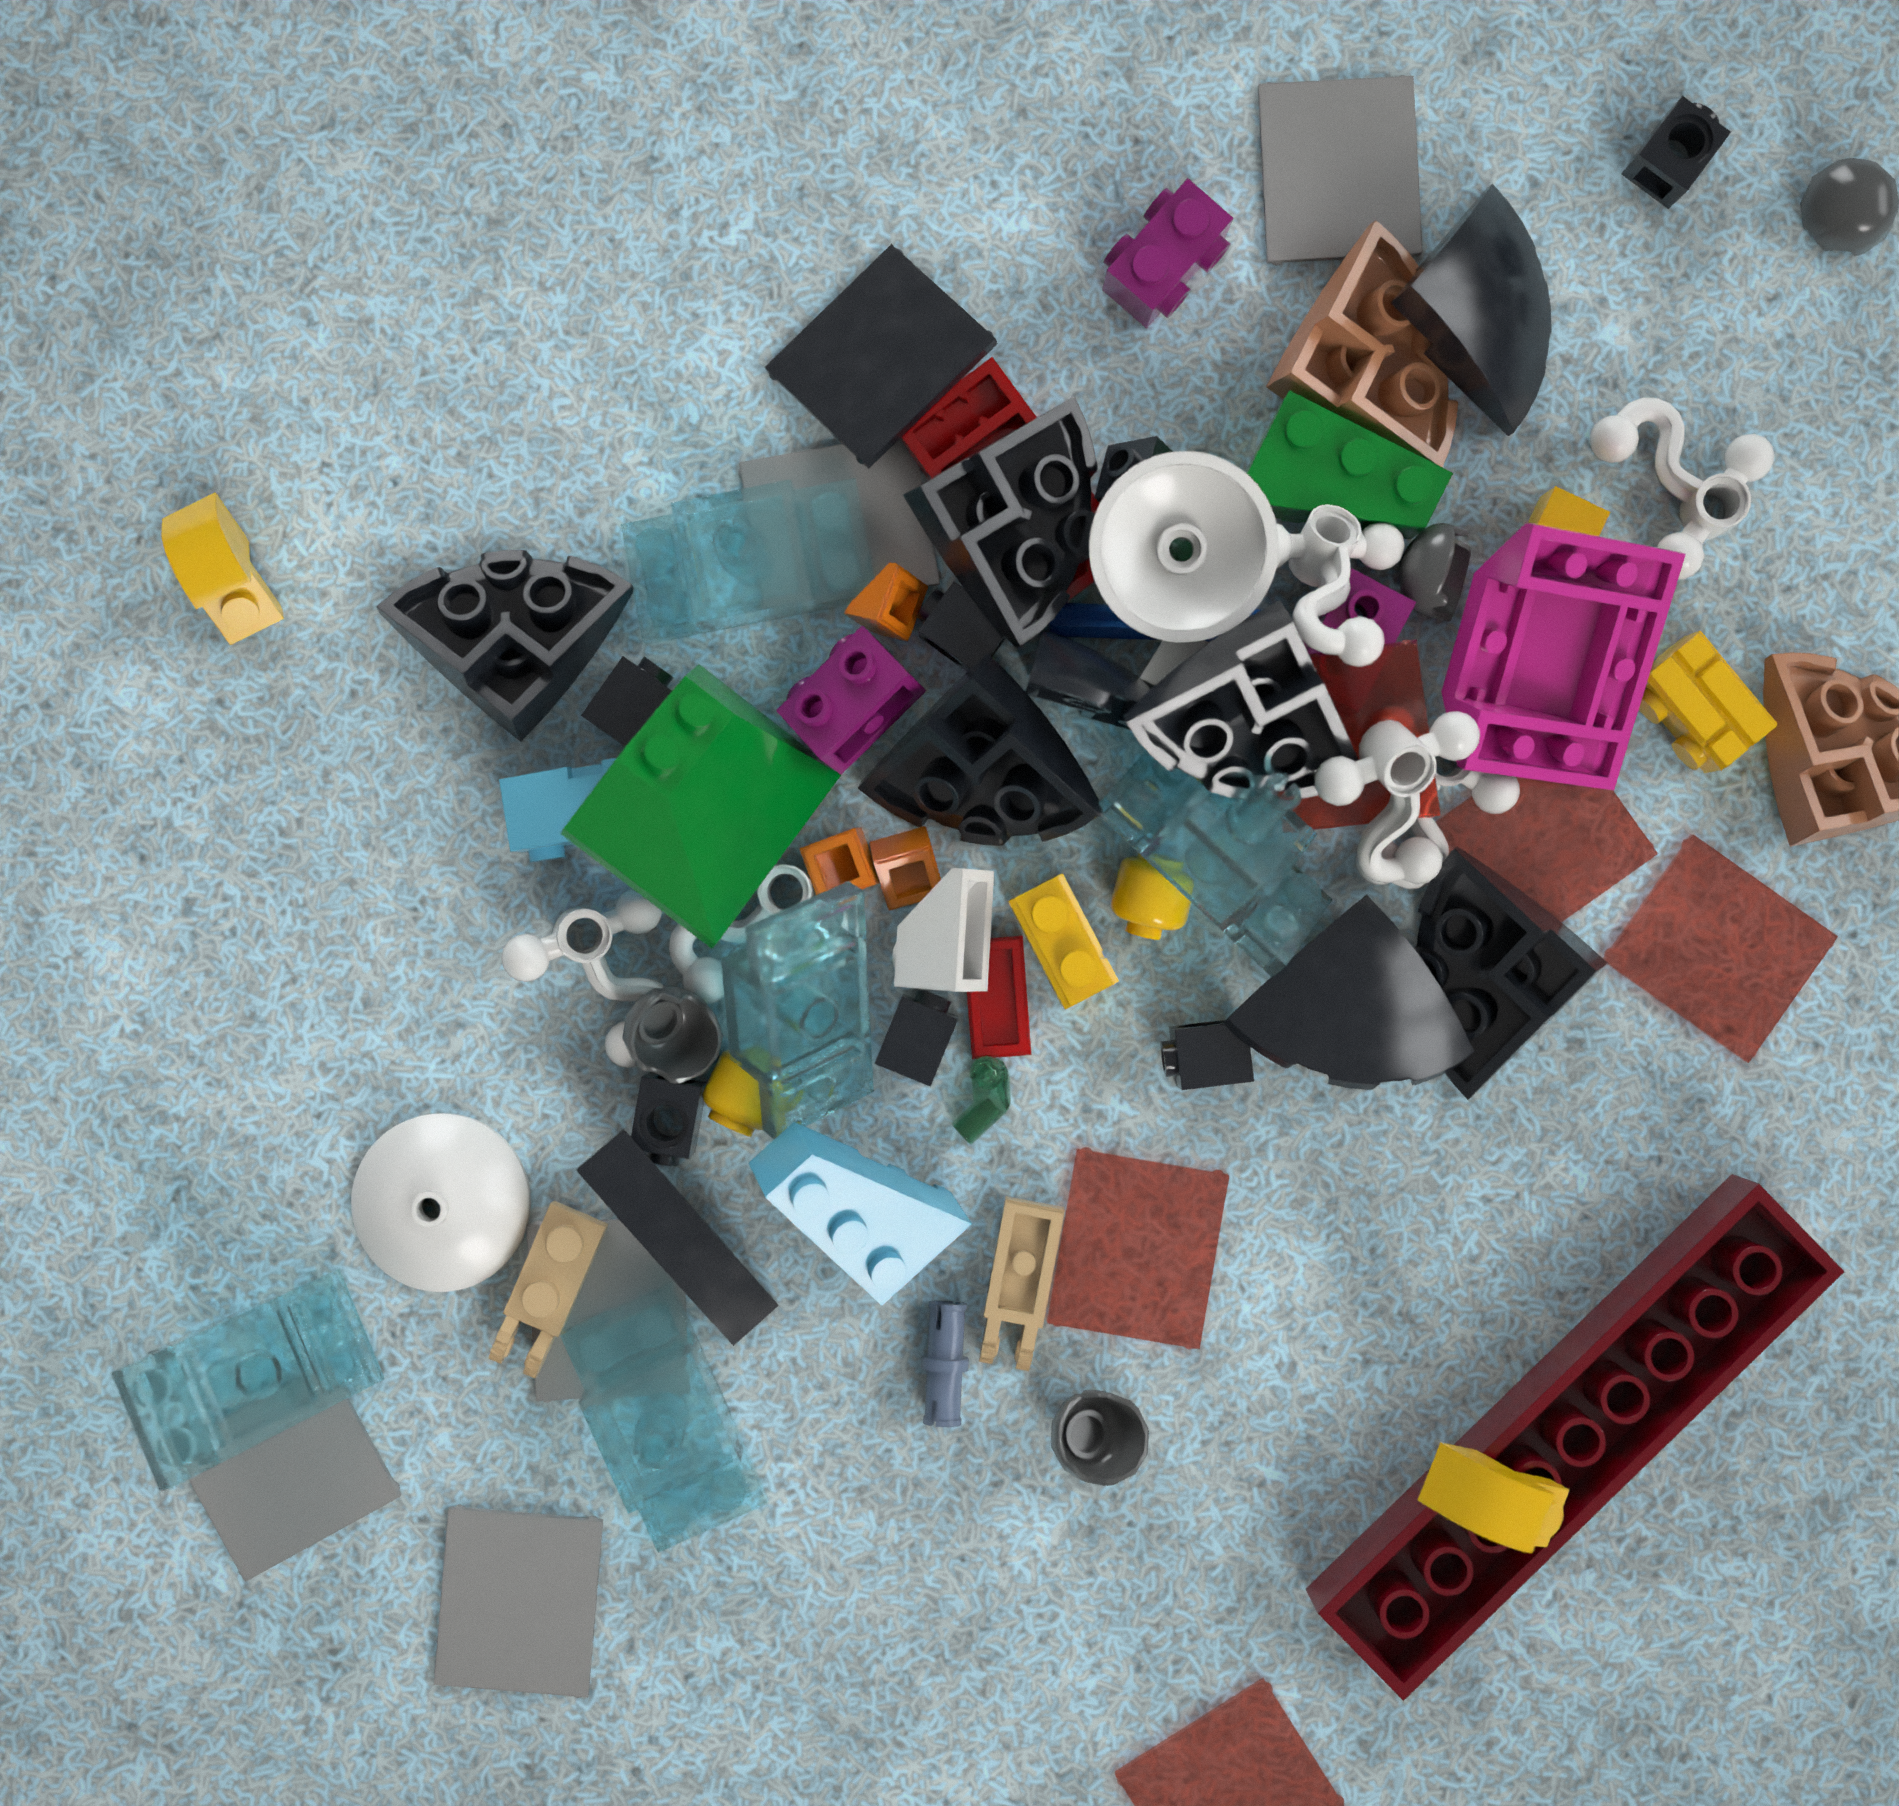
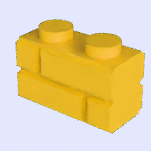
(1703, 705)
(1063, 941)

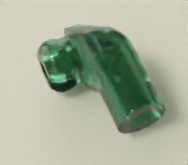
(990, 1098)

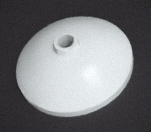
(1212, 509)
(479, 1194)

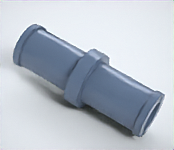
(944, 1363)

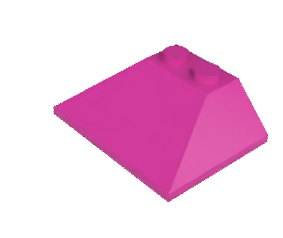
(1559, 653)

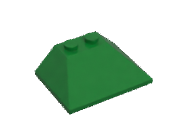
(701, 805)

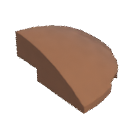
(1366, 357)
(1831, 747)

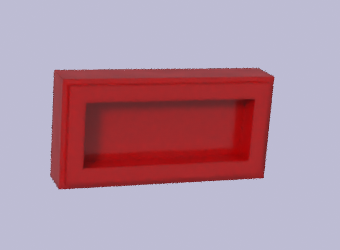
(1001, 1013)

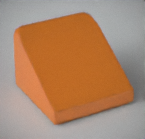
(889, 603)
(840, 860)
(905, 867)

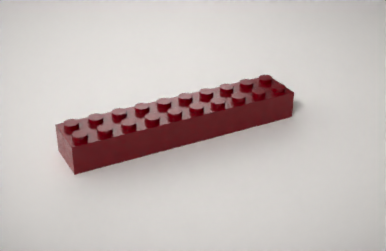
(1584, 1420)

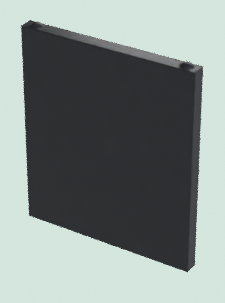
(880, 356)

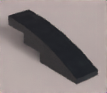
(677, 1236)

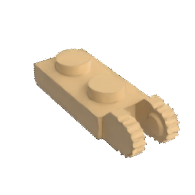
(1021, 1275)
(549, 1282)

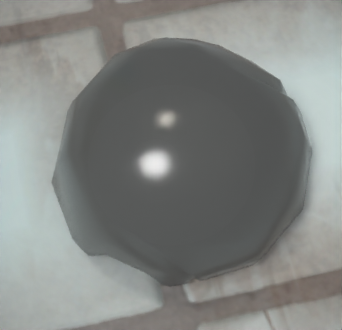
(1850, 206)
(1435, 570)
(672, 1034)
(1099, 1437)

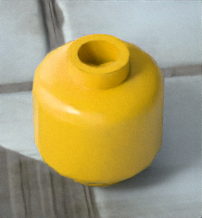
(1147, 900)
(733, 1097)

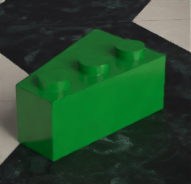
(1324, 459)

